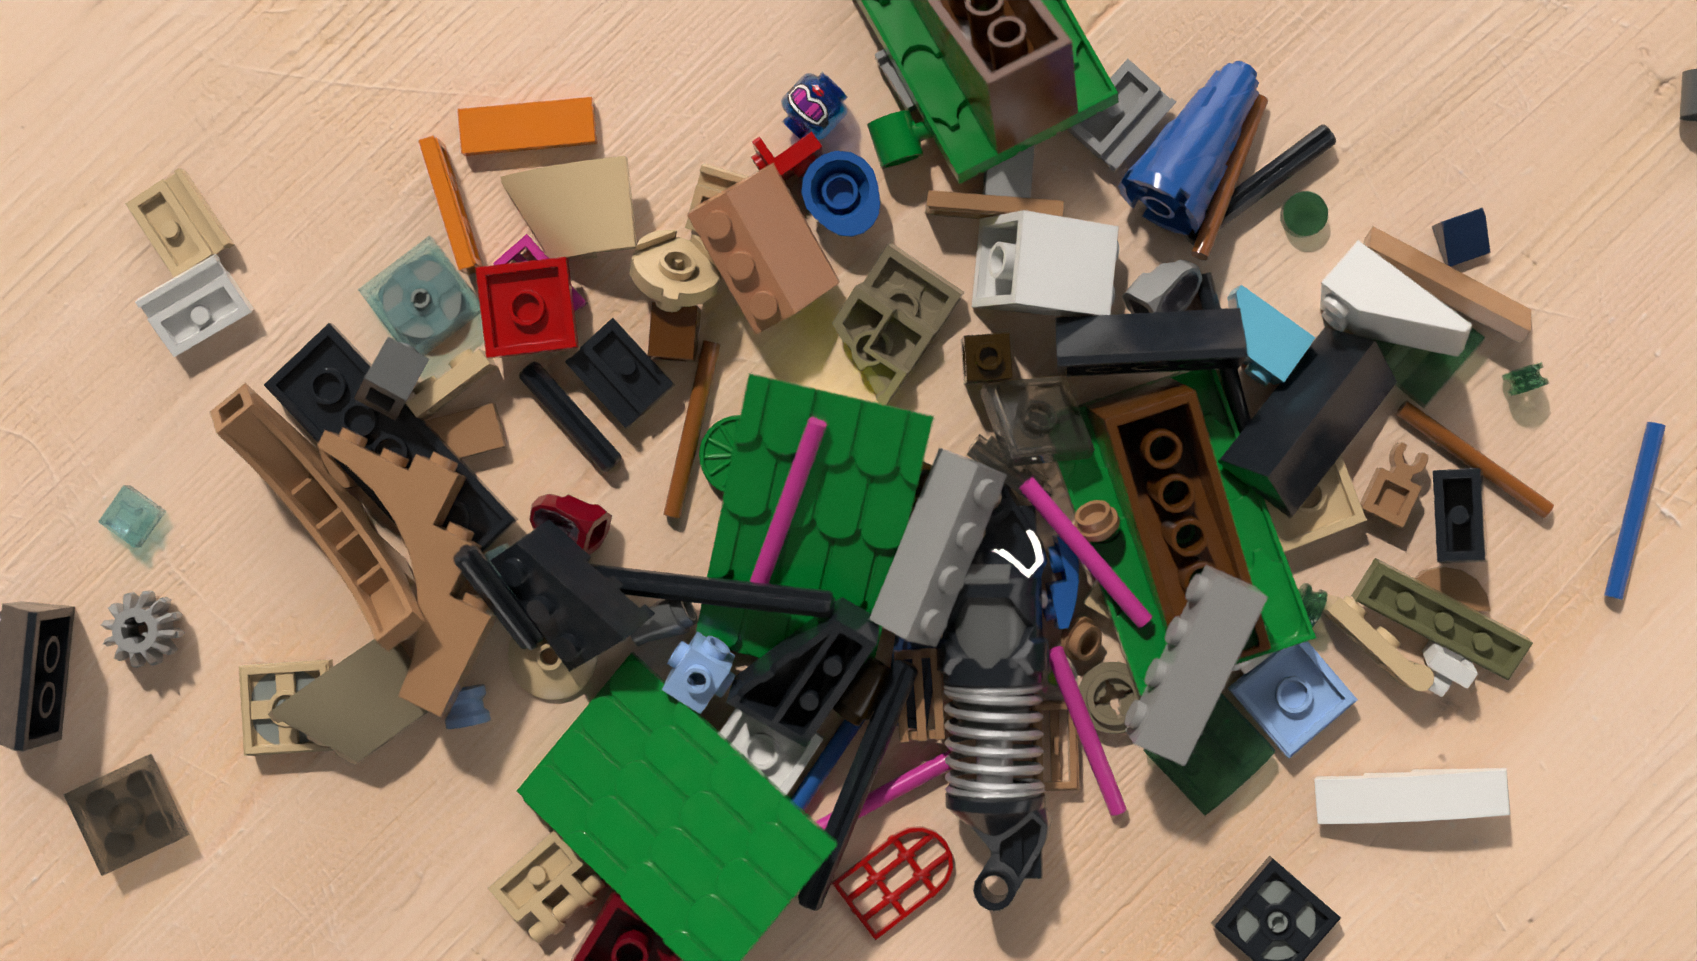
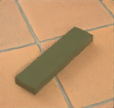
(1441, 619)

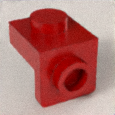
(792, 160)

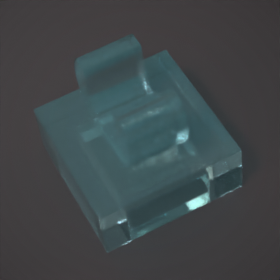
(132, 516)

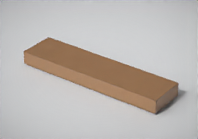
(1453, 287)
(465, 432)

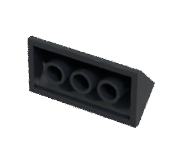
(1150, 342)
(1310, 419)

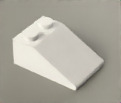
(1388, 306)

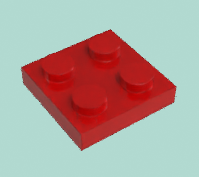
(527, 307)

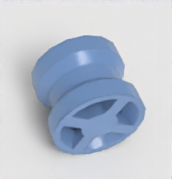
(468, 708)

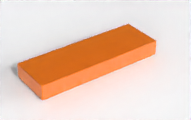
(527, 126)
(451, 204)

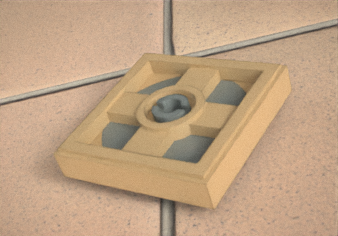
(264, 689)

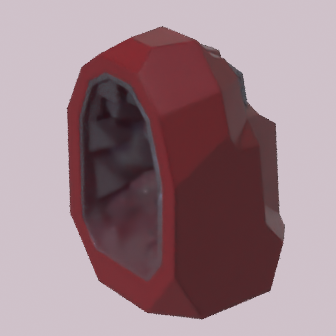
(579, 520)

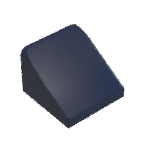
(1463, 237)

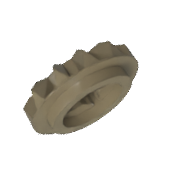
(1093, 687)

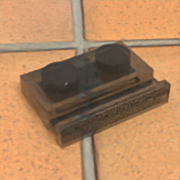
(988, 453)

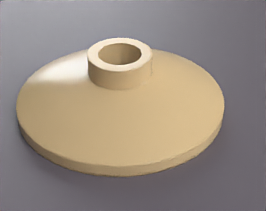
(545, 679)

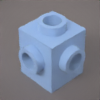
(699, 671)

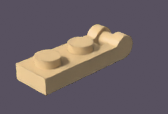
(1377, 643)

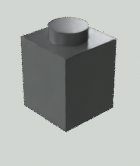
(391, 378)

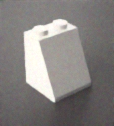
(1045, 265)

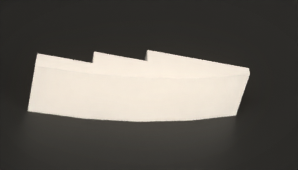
(1412, 796)

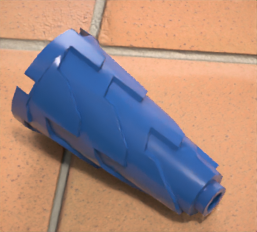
(1192, 151)

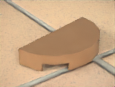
(1456, 585)

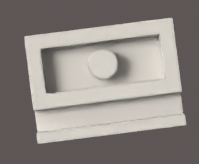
(194, 305)

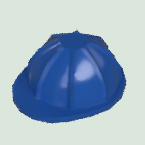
(842, 193)

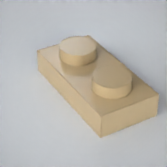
(436, 393)

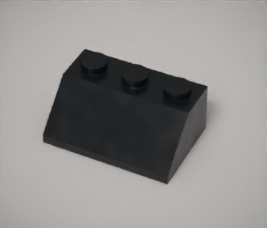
(33, 672)

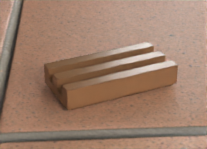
(922, 733)
(1073, 751)

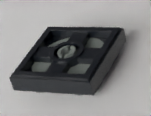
(1275, 916)

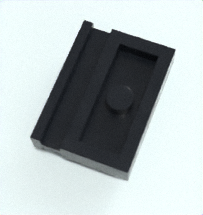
(620, 373)

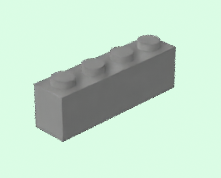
(937, 548)
(1194, 664)

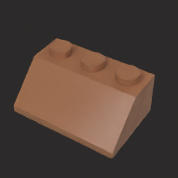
(763, 248)

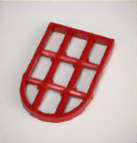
(893, 897)

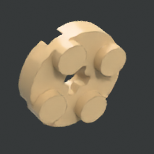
(671, 287)

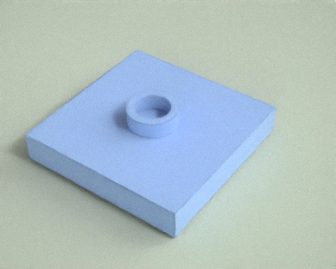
(1293, 696)

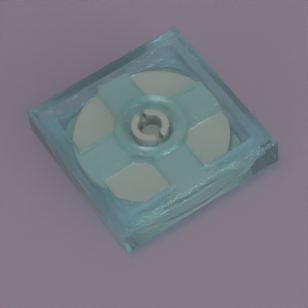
(422, 297)

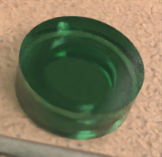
(1304, 214)

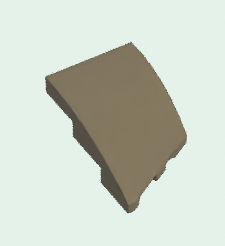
(894, 318)
(354, 703)

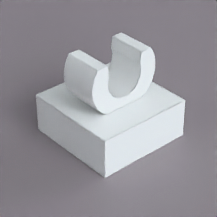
(1447, 667)

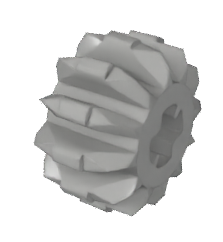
(125, 632)

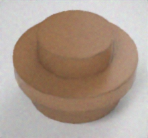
(1096, 520)
(1081, 639)

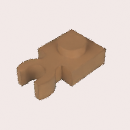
(1391, 492)

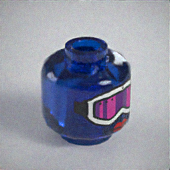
(814, 106)

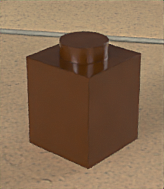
(674, 334)

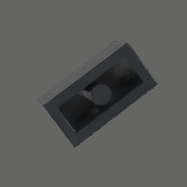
(1460, 515)

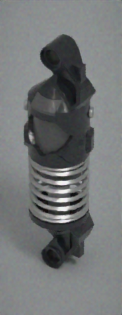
(991, 669)

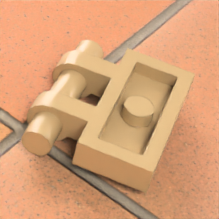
(536, 877)

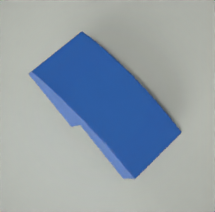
(1063, 592)

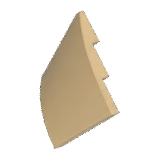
(577, 206)

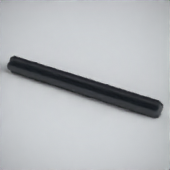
(722, 592)
(860, 778)

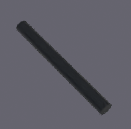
(1229, 377)

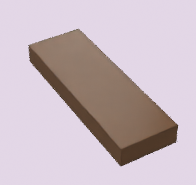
(982, 206)

